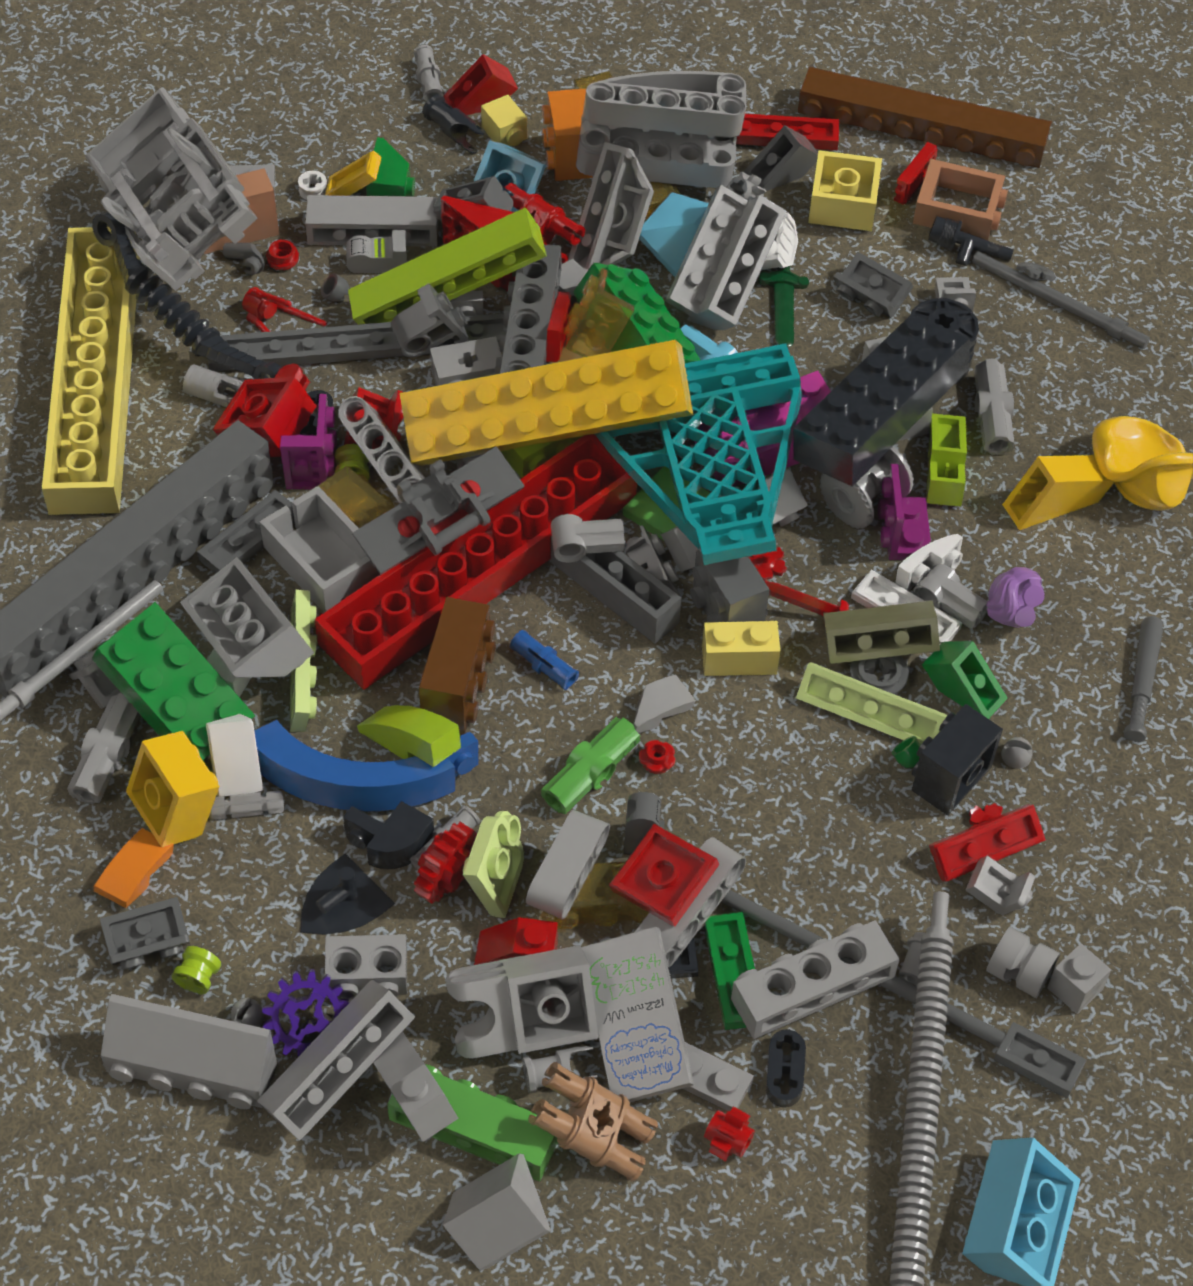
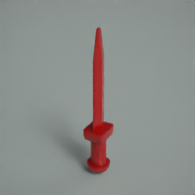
(804, 600)

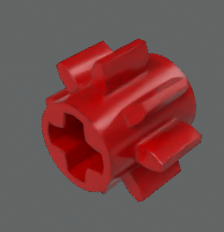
(729, 1133)

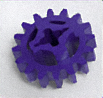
(290, 1004)

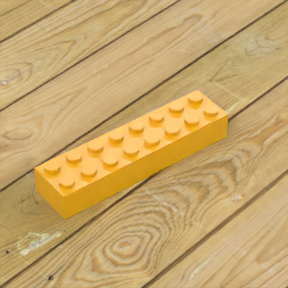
(547, 403)

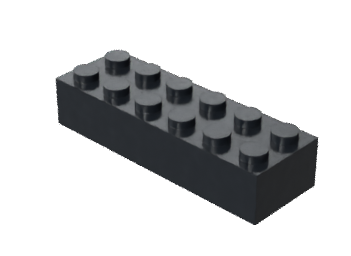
(881, 400)

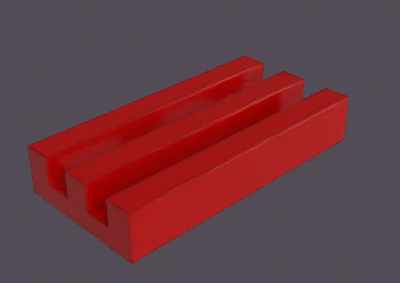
(914, 174)

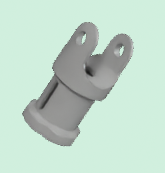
(535, 1068)

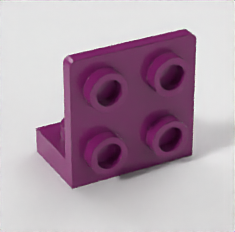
(308, 458)
(904, 518)

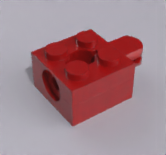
(271, 406)

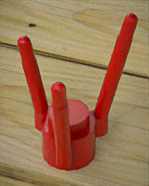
(264, 305)

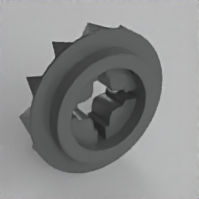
(894, 668)

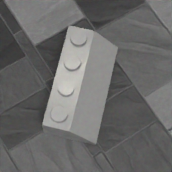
(246, 625)
(187, 1052)

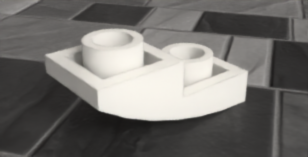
(922, 561)

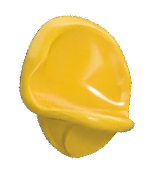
(1143, 461)

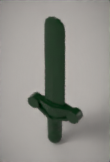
(784, 285)

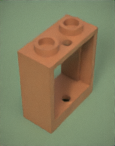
(964, 180)

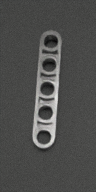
(390, 451)
(678, 937)

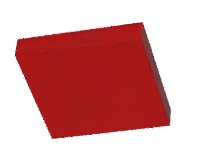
(664, 875)

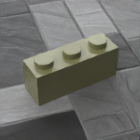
(881, 632)

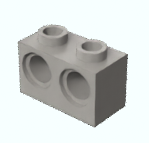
(366, 956)

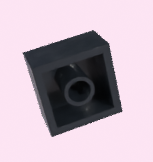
(955, 758)

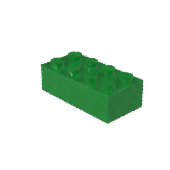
(650, 320)
(167, 678)

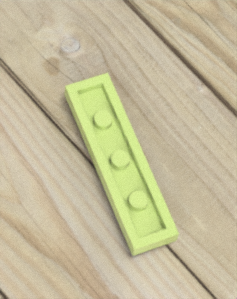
(304, 677)
(868, 704)

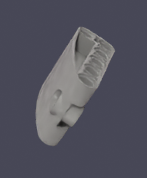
(673, 121)

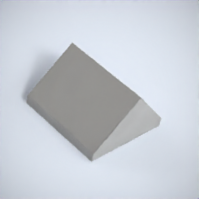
(497, 1213)

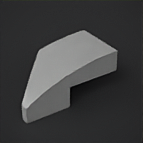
(660, 700)

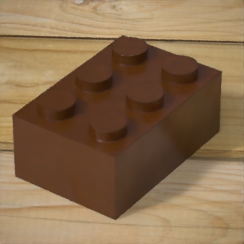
(458, 662)

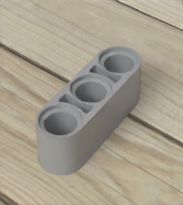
(567, 864)

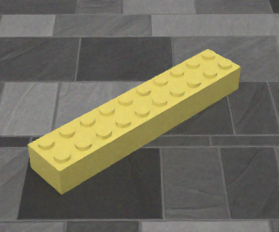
(89, 382)

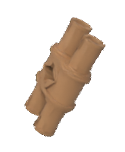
(593, 1121)

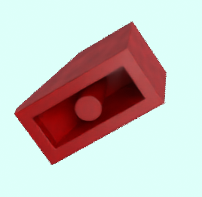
(479, 85)
(516, 939)

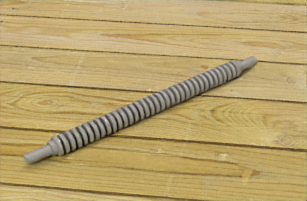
(922, 1100)

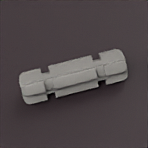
(247, 805)

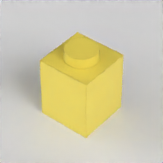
(504, 121)

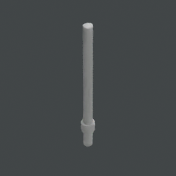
(24, 692)

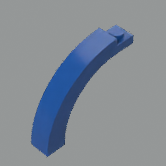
(355, 783)

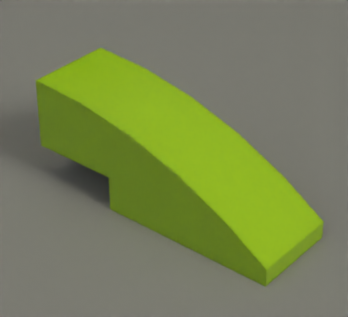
(946, 460)
(413, 733)

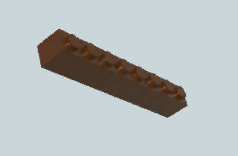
(924, 117)

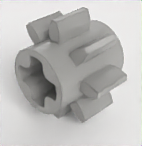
(746, 186)

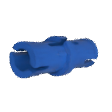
(560, 672)

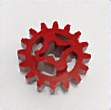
(443, 862)

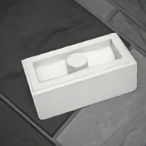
(234, 755)

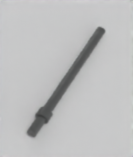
(1115, 327)

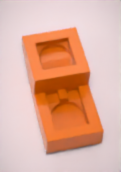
(131, 868)

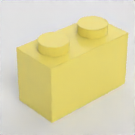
(740, 648)

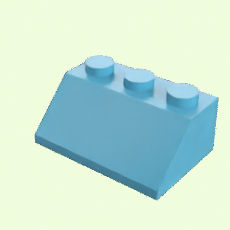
(1021, 1213)

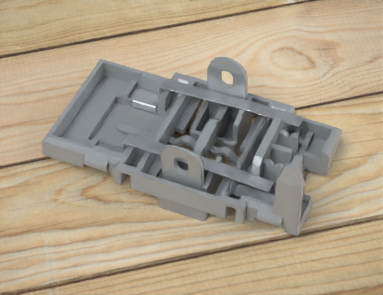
(158, 158)

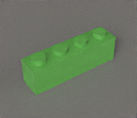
(487, 1125)

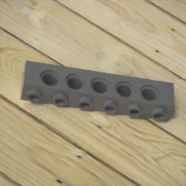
(530, 312)

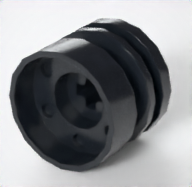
(952, 316)

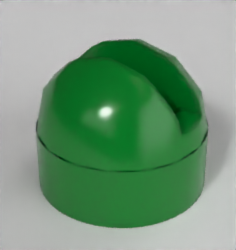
(906, 752)

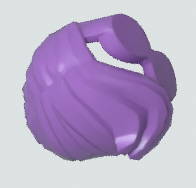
(1015, 596)

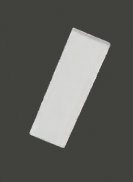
(879, 591)

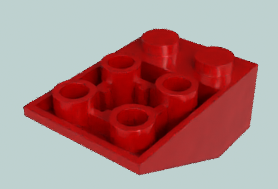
(463, 217)

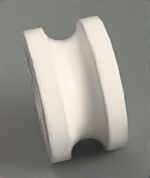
(312, 177)

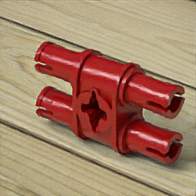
(549, 218)

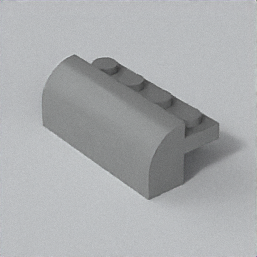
(725, 258)

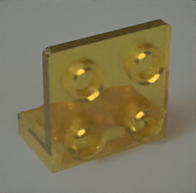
(597, 319)

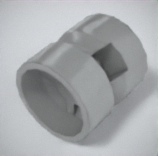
(1022, 962)

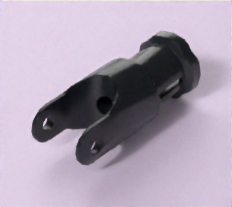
(451, 121)

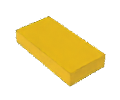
(354, 176)

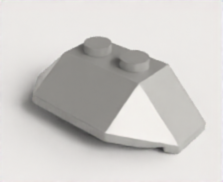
(613, 209)

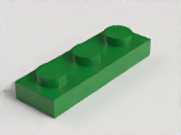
(729, 958)

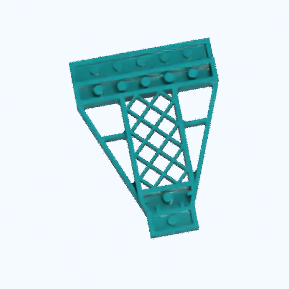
(724, 386)

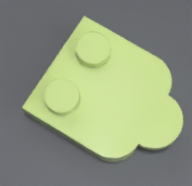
(495, 862)

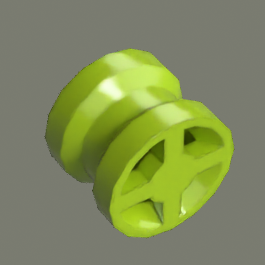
(353, 457)
(196, 970)

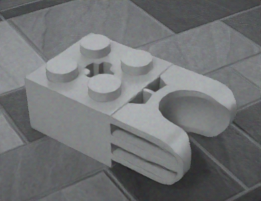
(519, 1004)

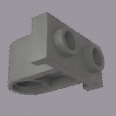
(428, 323)

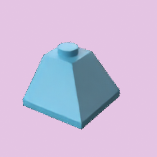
(510, 167)
(672, 229)

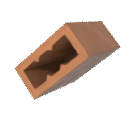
(262, 202)

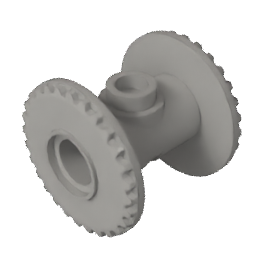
(854, 503)

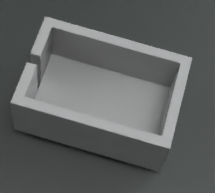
(321, 550)

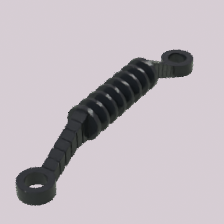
(168, 305)

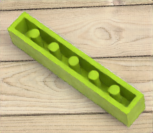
(451, 268)

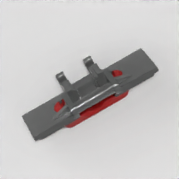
(437, 509)

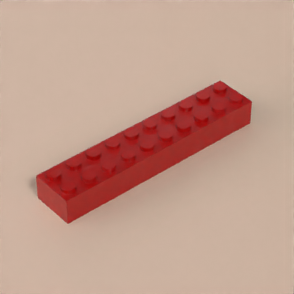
(402, 607)

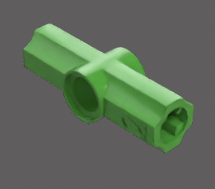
(590, 765)

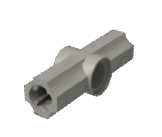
(994, 407)
(104, 750)

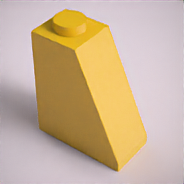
(1055, 488)

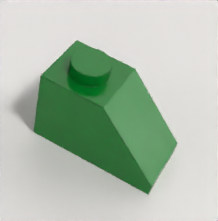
(393, 173)
(965, 677)

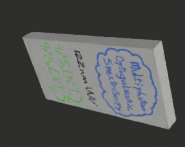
(637, 1016)

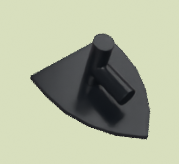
(342, 899)

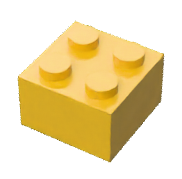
(172, 788)

